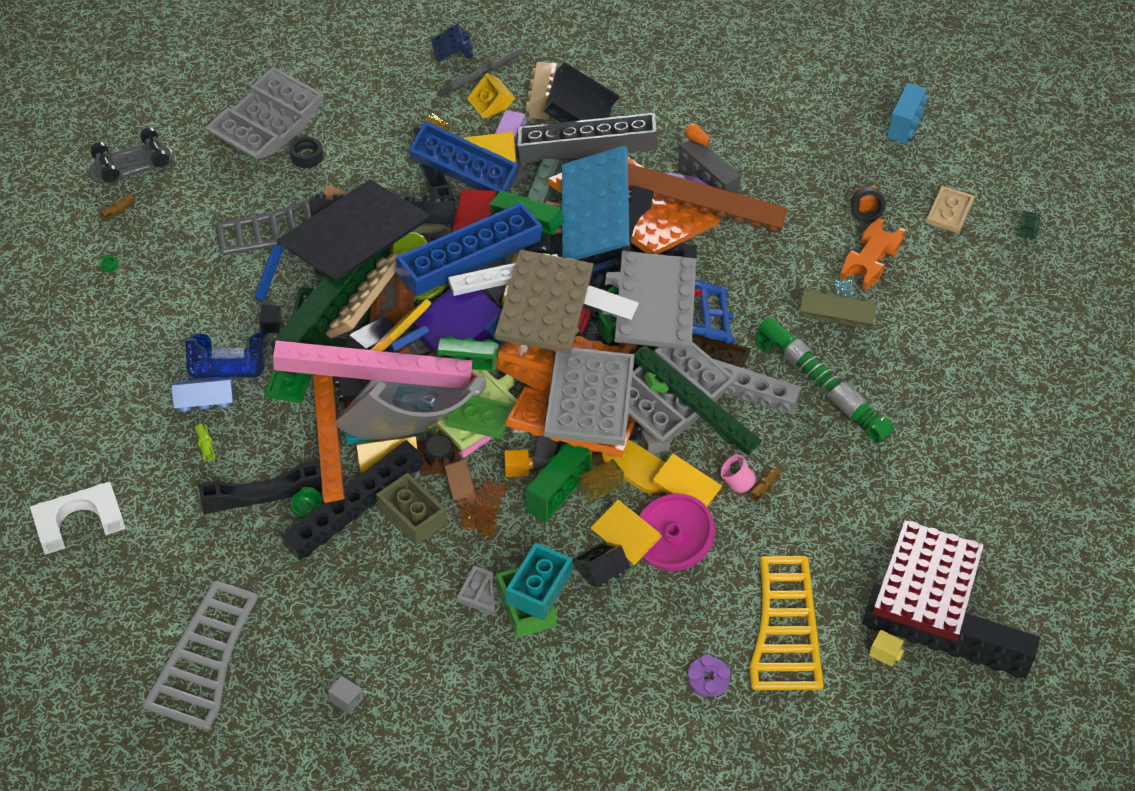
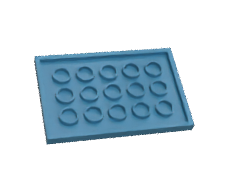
(595, 204)

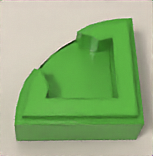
(654, 384)

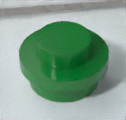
(109, 263)

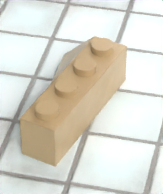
(540, 86)

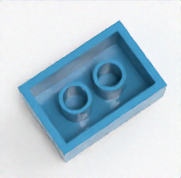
(907, 113)

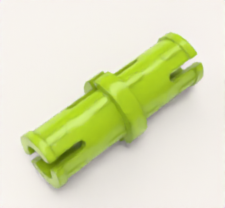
(205, 442)

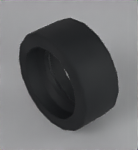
(310, 160)
(877, 213)

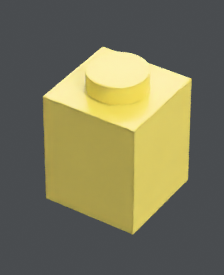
(887, 648)

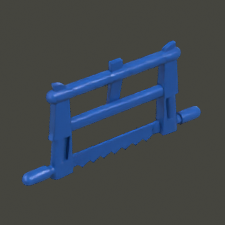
(706, 330)

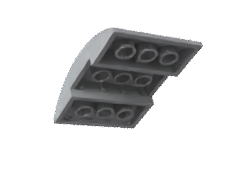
(268, 115)
(664, 413)

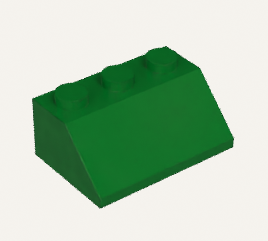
(482, 354)

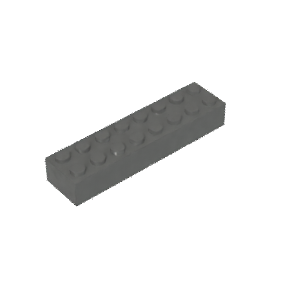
(587, 137)

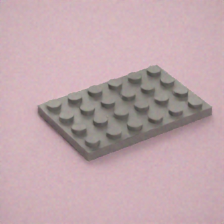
(590, 396)

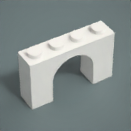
(50, 514)

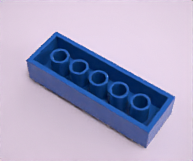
(462, 159)

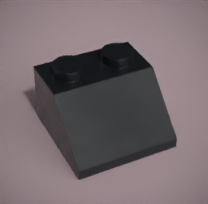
(602, 563)

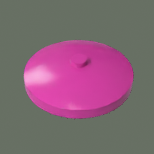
(685, 531)

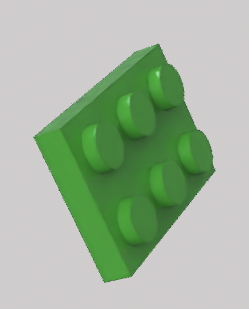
(481, 417)

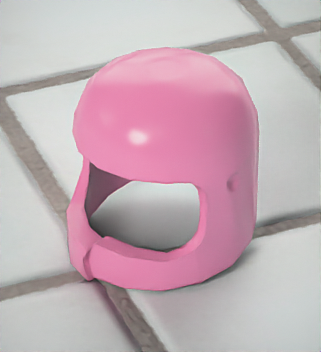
(743, 479)

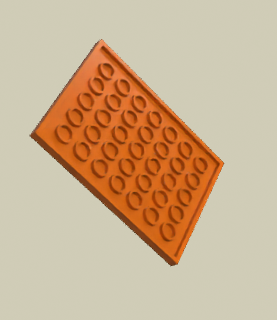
(663, 223)

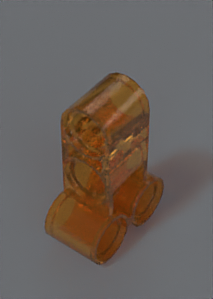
(483, 512)

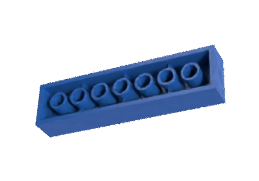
(468, 248)

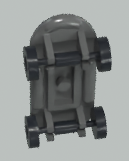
(130, 160)

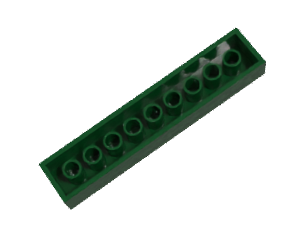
(323, 306)

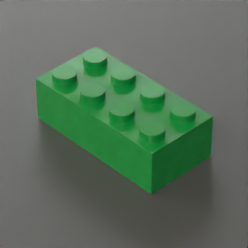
(557, 481)

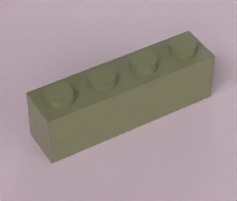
(838, 309)

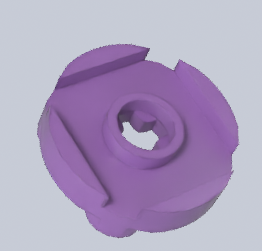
(709, 687)

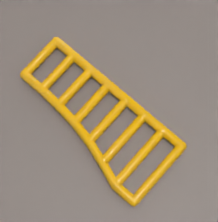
(765, 630)

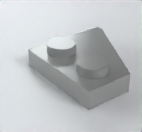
(478, 591)

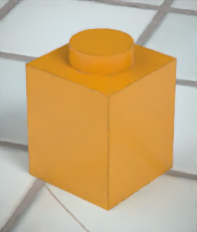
(517, 463)

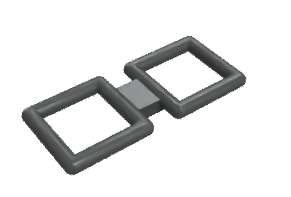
(479, 72)

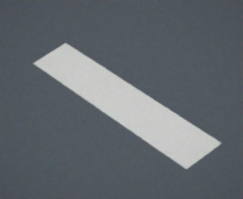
(610, 302)

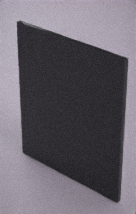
(353, 230)

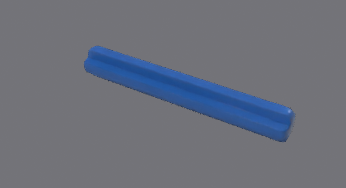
(268, 273)

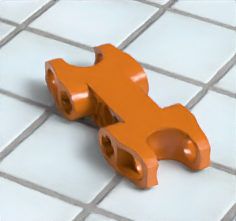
(877, 244)

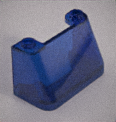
(210, 362)

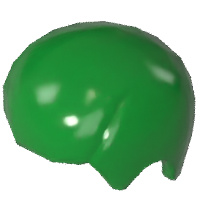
(304, 499)

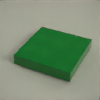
(287, 386)

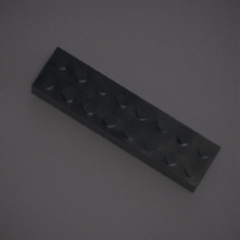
(978, 640)

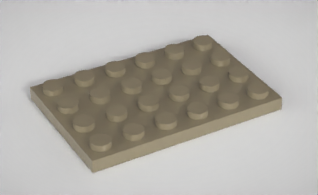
(544, 301)

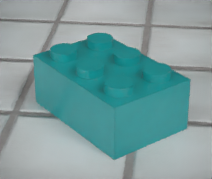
(539, 581)

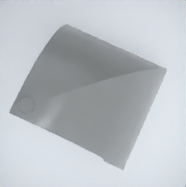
(377, 418)

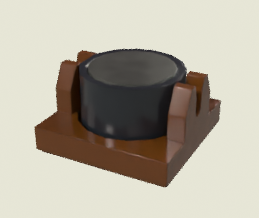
(437, 453)

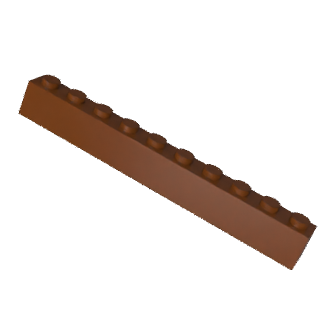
(708, 199)

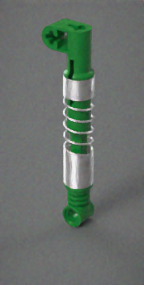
(841, 394)

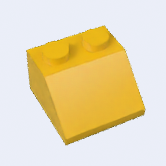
(490, 96)

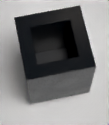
(270, 318)

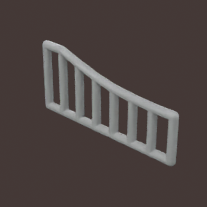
(179, 652)

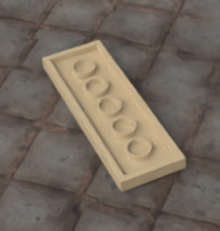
(365, 296)

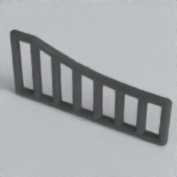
(259, 244)

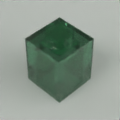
(1029, 225)

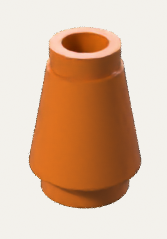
(697, 135)

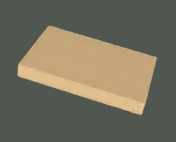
(950, 209)

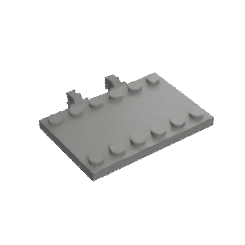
(665, 298)

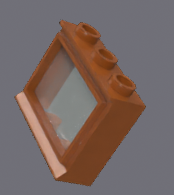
(393, 301)

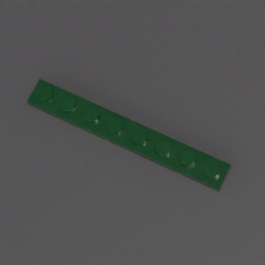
(697, 400)

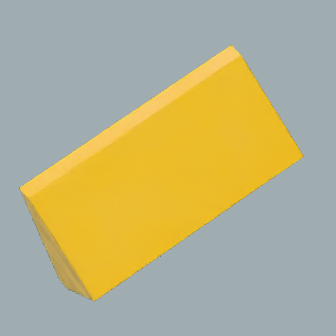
(373, 451)

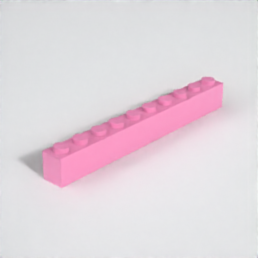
(372, 365)

